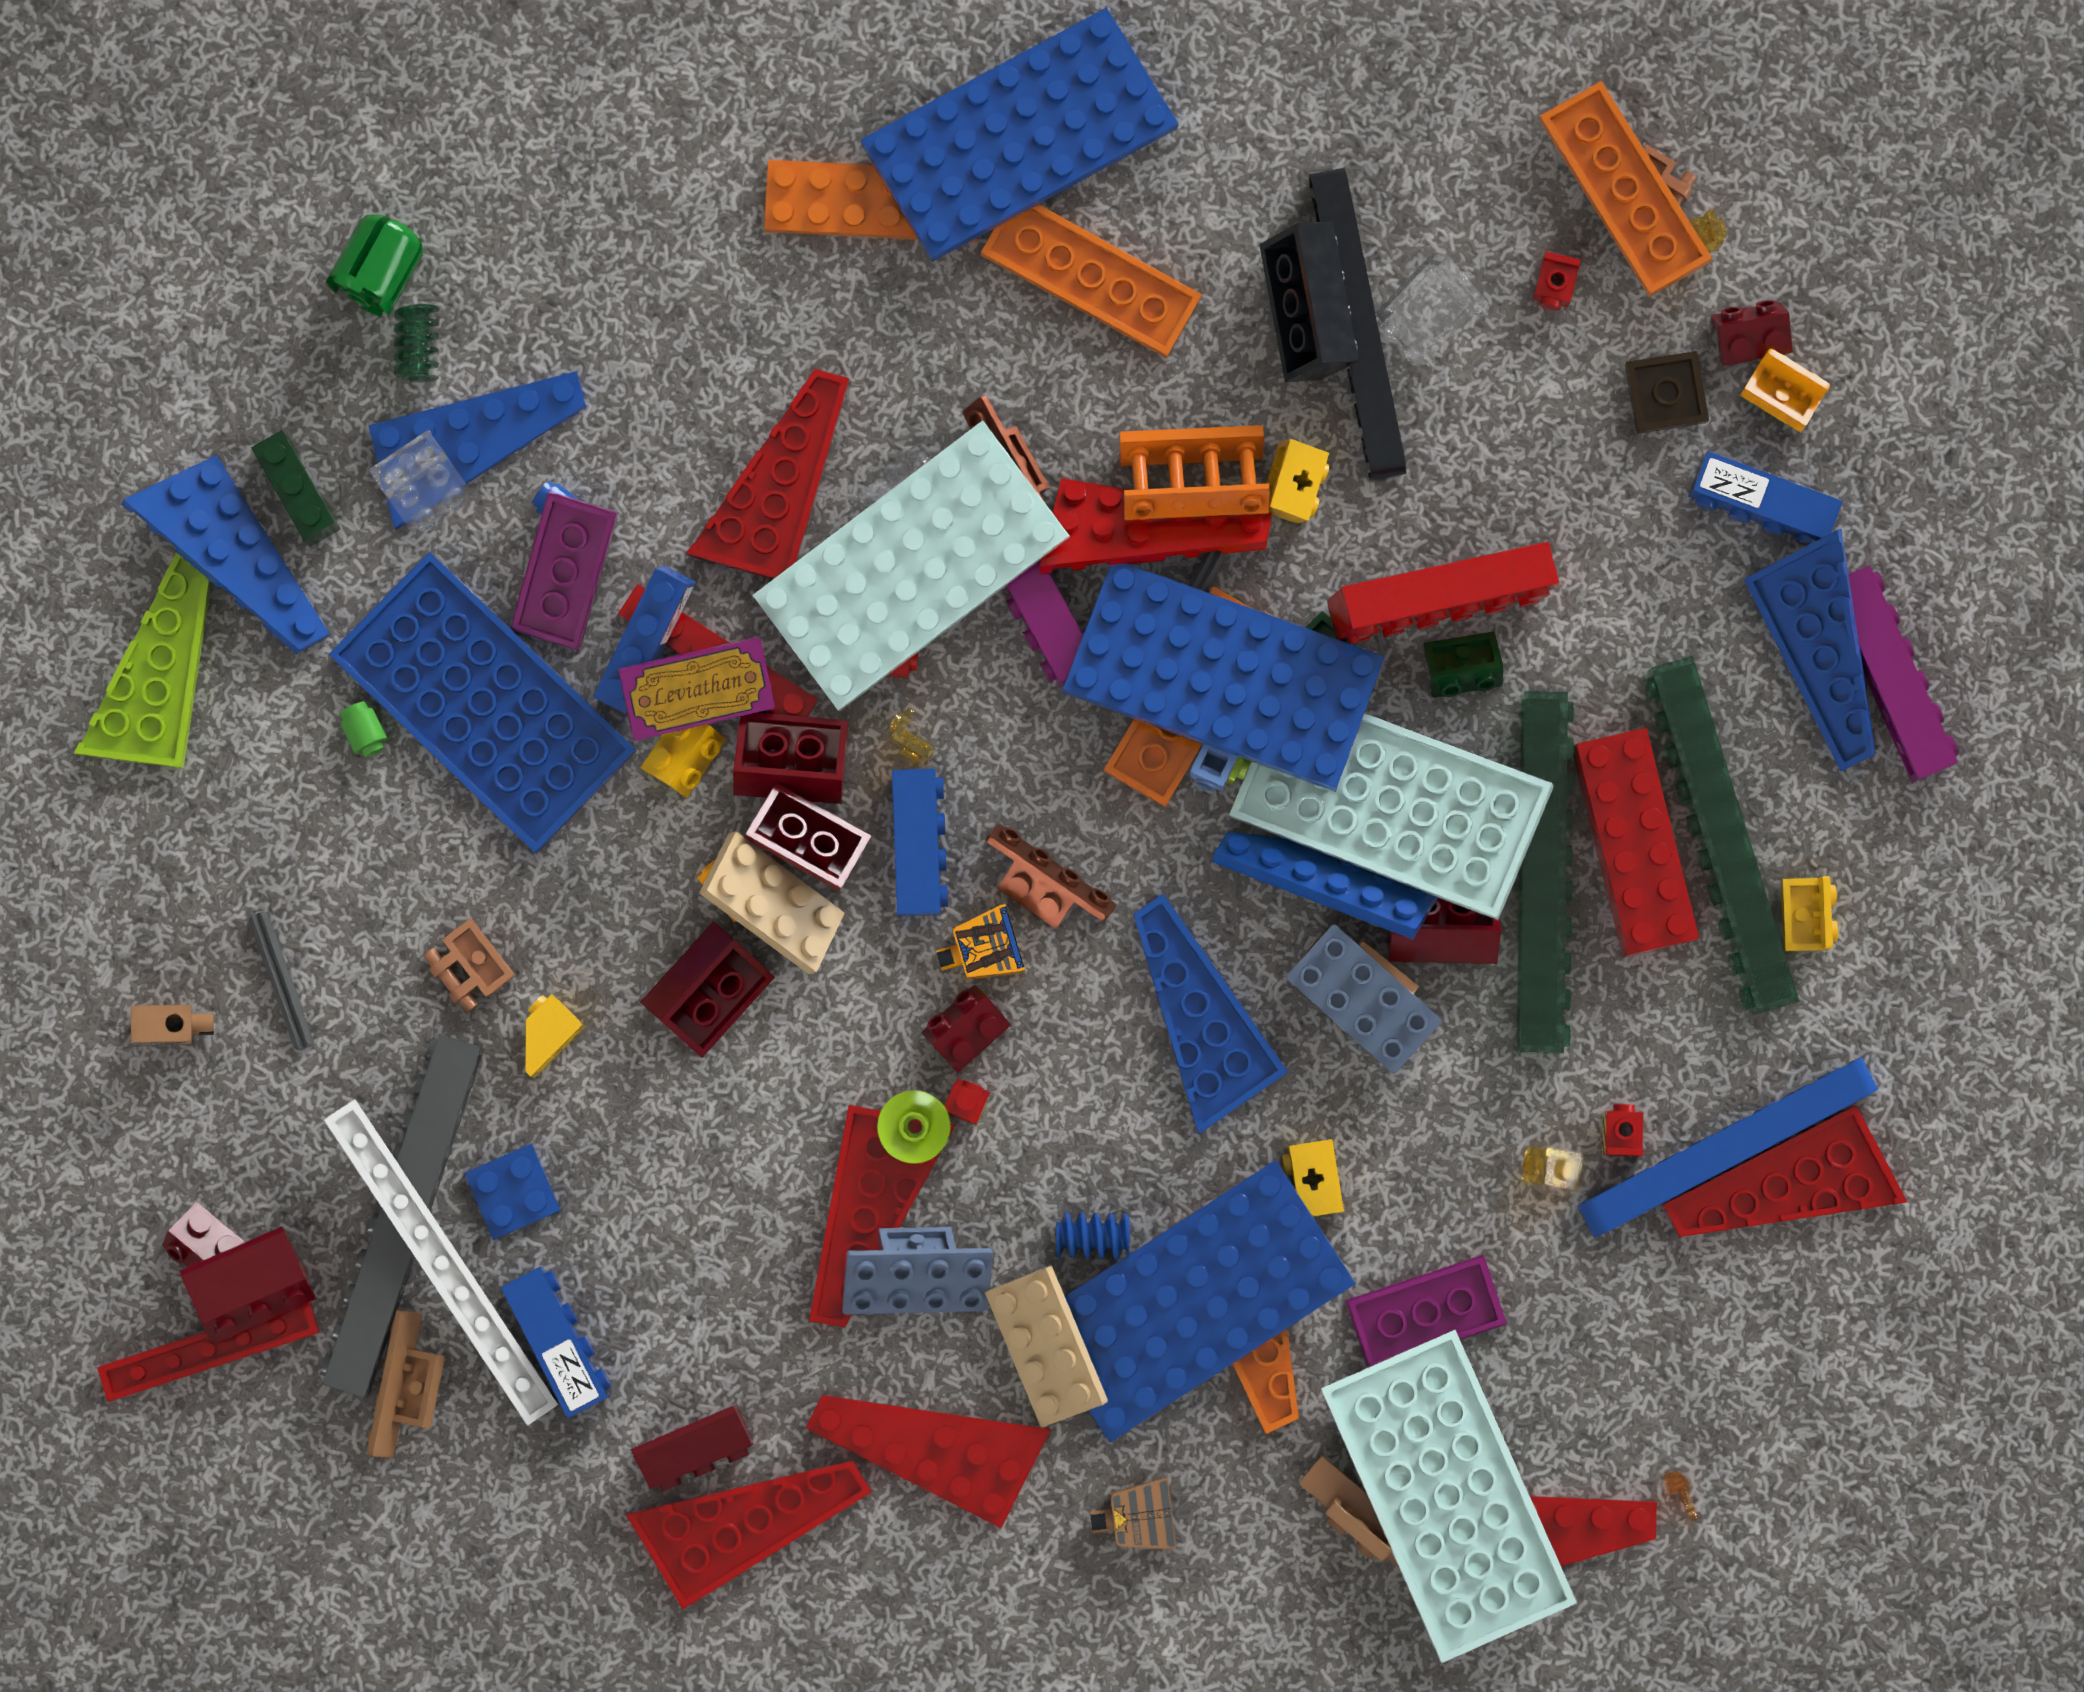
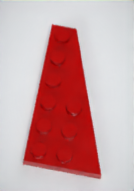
(772, 500)
(1100, 533)
(1809, 1175)
(867, 1194)
(951, 1455)
(1594, 1526)
(724, 1533)

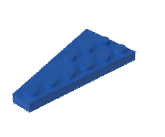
(484, 428)
(224, 541)
(1814, 626)
(1326, 881)
(1211, 1034)

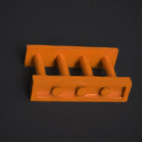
(1193, 446)

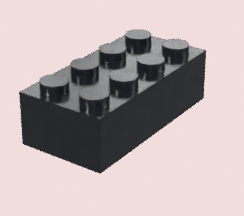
(1309, 301)

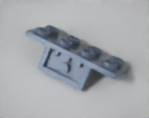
(1364, 999)
(917, 1274)

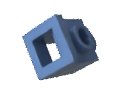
(1212, 768)

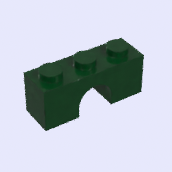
(295, 488)

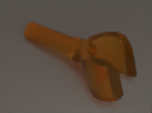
(1677, 1483)

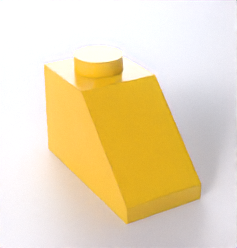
(548, 1032)

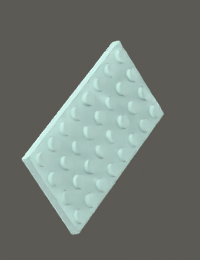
(911, 566)
(1409, 814)
(1448, 1496)

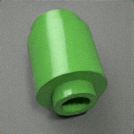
(363, 729)

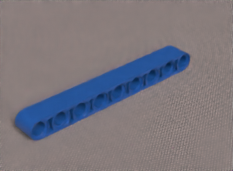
(1727, 1147)

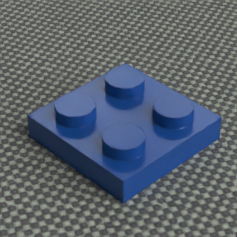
(512, 1191)

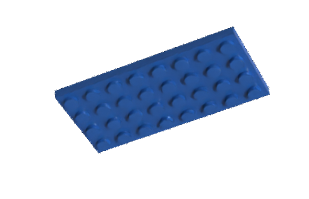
(1019, 134)
(1223, 675)
(482, 702)
(1203, 1296)

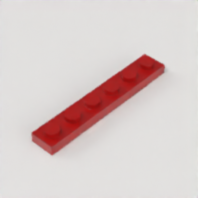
(692, 636)
(199, 1354)

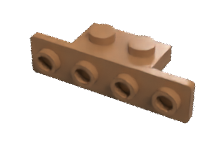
(407, 1385)
(1347, 1508)

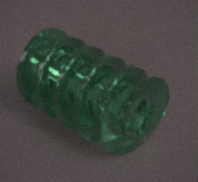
(414, 342)

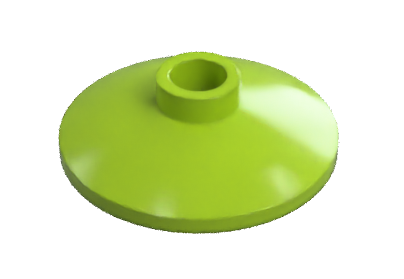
(895, 1126)

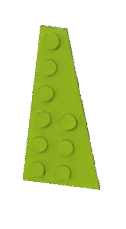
(154, 686)

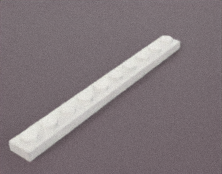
(440, 1261)

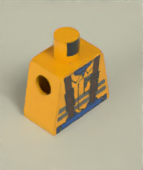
(984, 947)

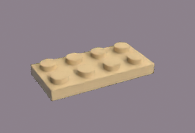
(772, 902)
(1046, 1346)

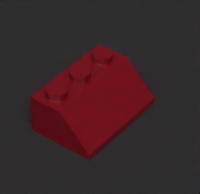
(791, 751)
(807, 837)
(1449, 936)
(707, 989)
(248, 1285)
(693, 1448)

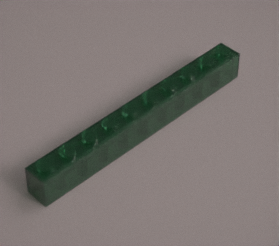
(1721, 836)
(1543, 879)

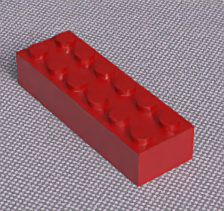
(1443, 592)
(1634, 842)

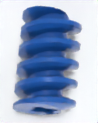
(1092, 1235)

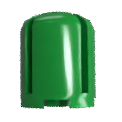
(376, 263)

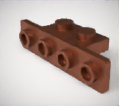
(1010, 440)
(1042, 883)

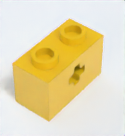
(1311, 469)
(1320, 1158)

